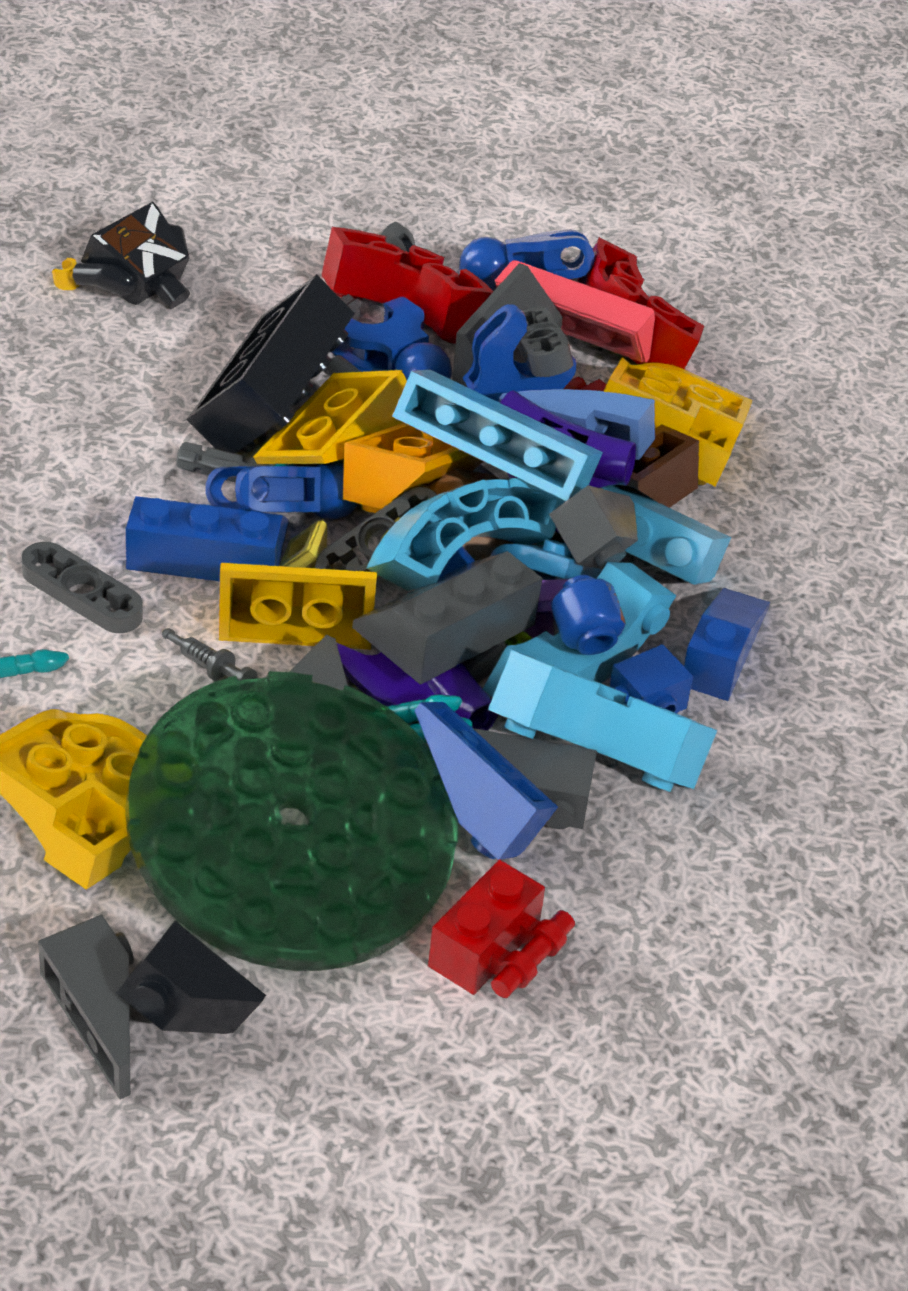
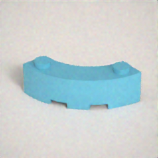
(432, 531)
(645, 610)
(595, 717)

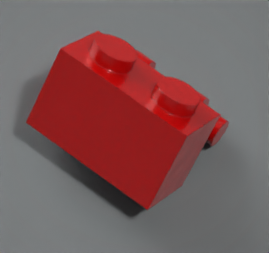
(487, 928)

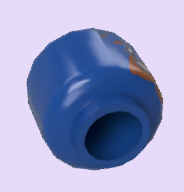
(588, 615)

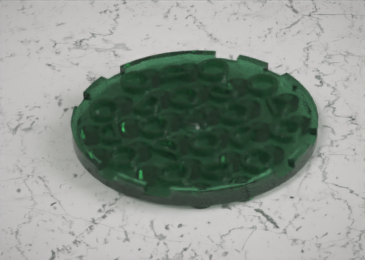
(290, 894)

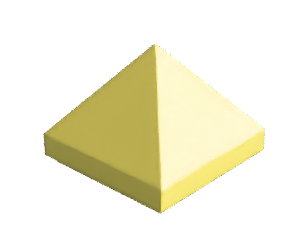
(306, 546)

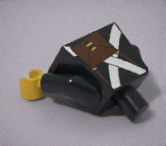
(132, 259)

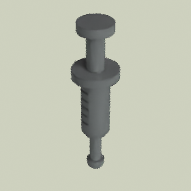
(217, 663)

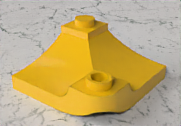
(689, 406)
(71, 787)

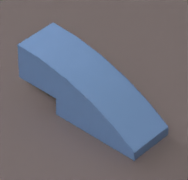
(604, 412)

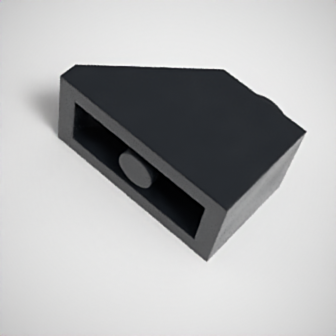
(189, 987)

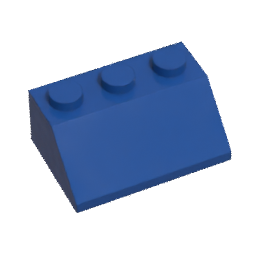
(197, 538)

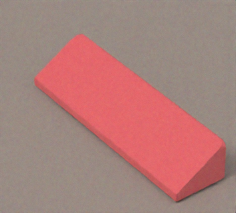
(596, 315)

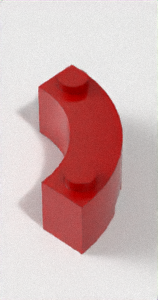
(380, 271)
(618, 274)

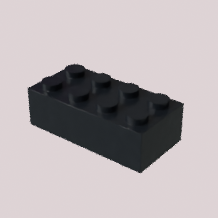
(272, 368)

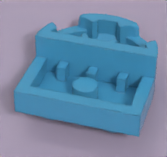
(548, 560)

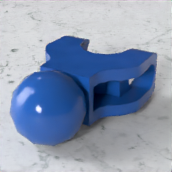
(489, 256)
(394, 343)
(493, 362)
(284, 489)

